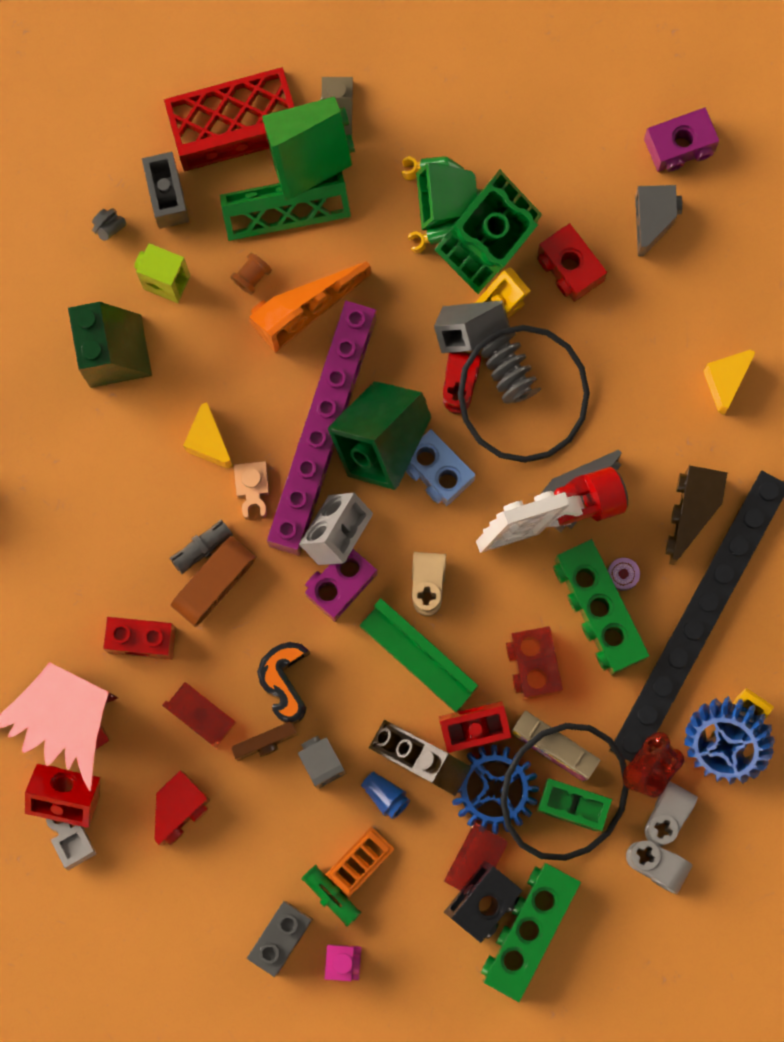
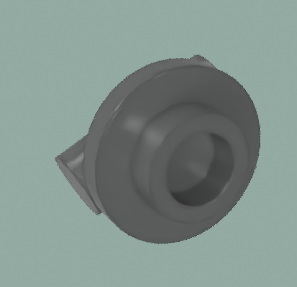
(107, 223)

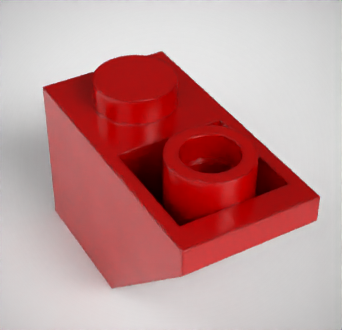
(175, 805)

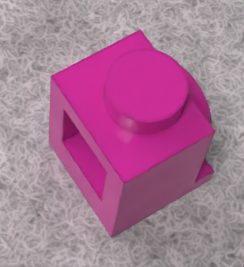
(342, 962)

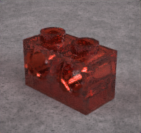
(543, 662)

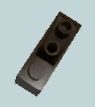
(700, 498)
(420, 757)

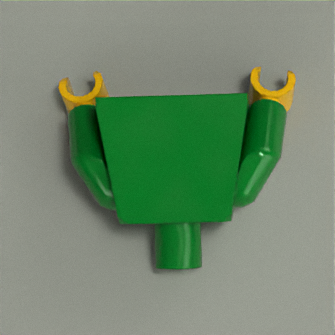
(443, 195)

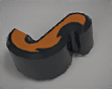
(277, 684)

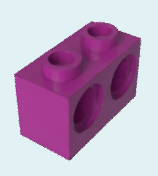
(347, 587)

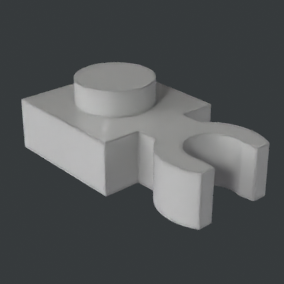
(71, 844)

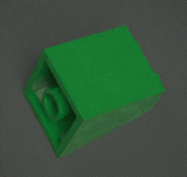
(308, 144)

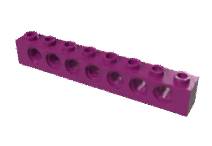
(315, 444)

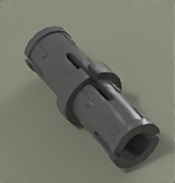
(201, 546)

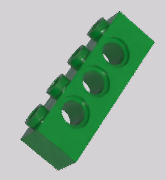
(587, 559)
(514, 982)

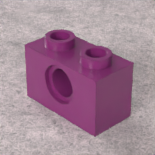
(694, 127)

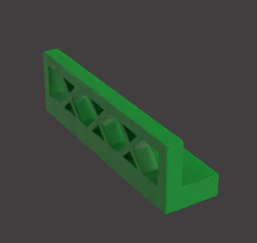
(272, 197)
(418, 656)

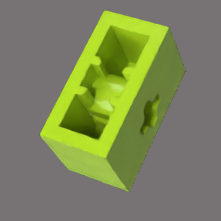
(162, 272)

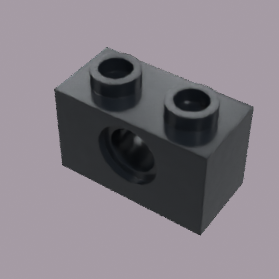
(465, 906)

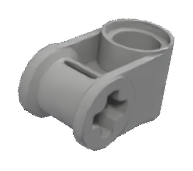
(671, 809)
(663, 866)

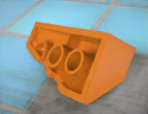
(296, 309)

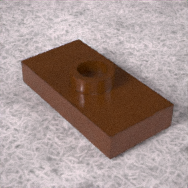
(265, 742)

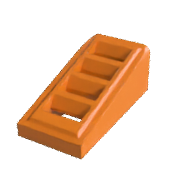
(340, 881)

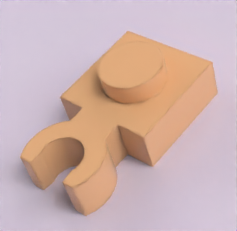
(252, 483)

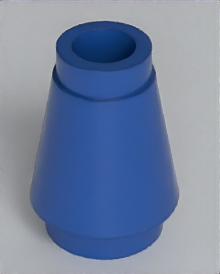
(385, 795)

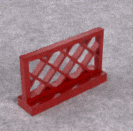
(233, 142)

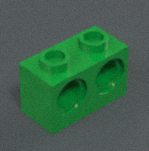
(574, 805)

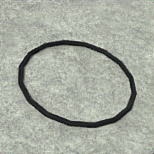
(583, 379)
(516, 760)

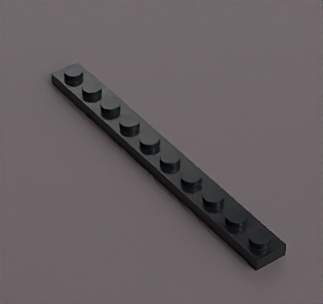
(700, 615)

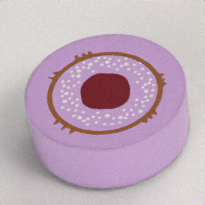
(624, 573)

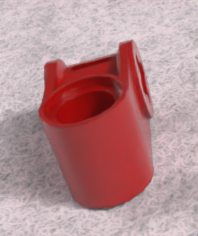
(452, 380)

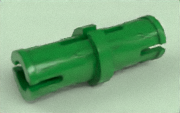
(314, 879)

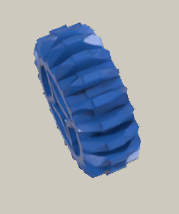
(734, 730)
(477, 766)

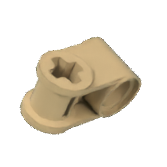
(428, 576)

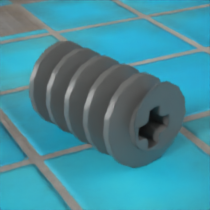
(508, 369)

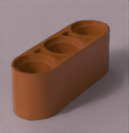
(213, 581)

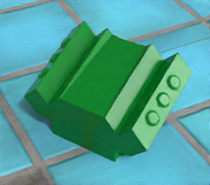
(489, 232)

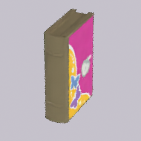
(556, 747)

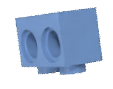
(445, 463)

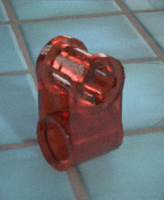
(652, 768)

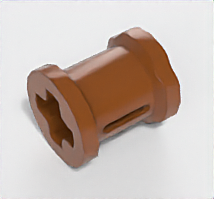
(251, 273)

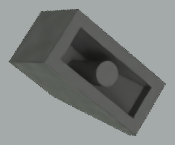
(655, 214)
(321, 761)

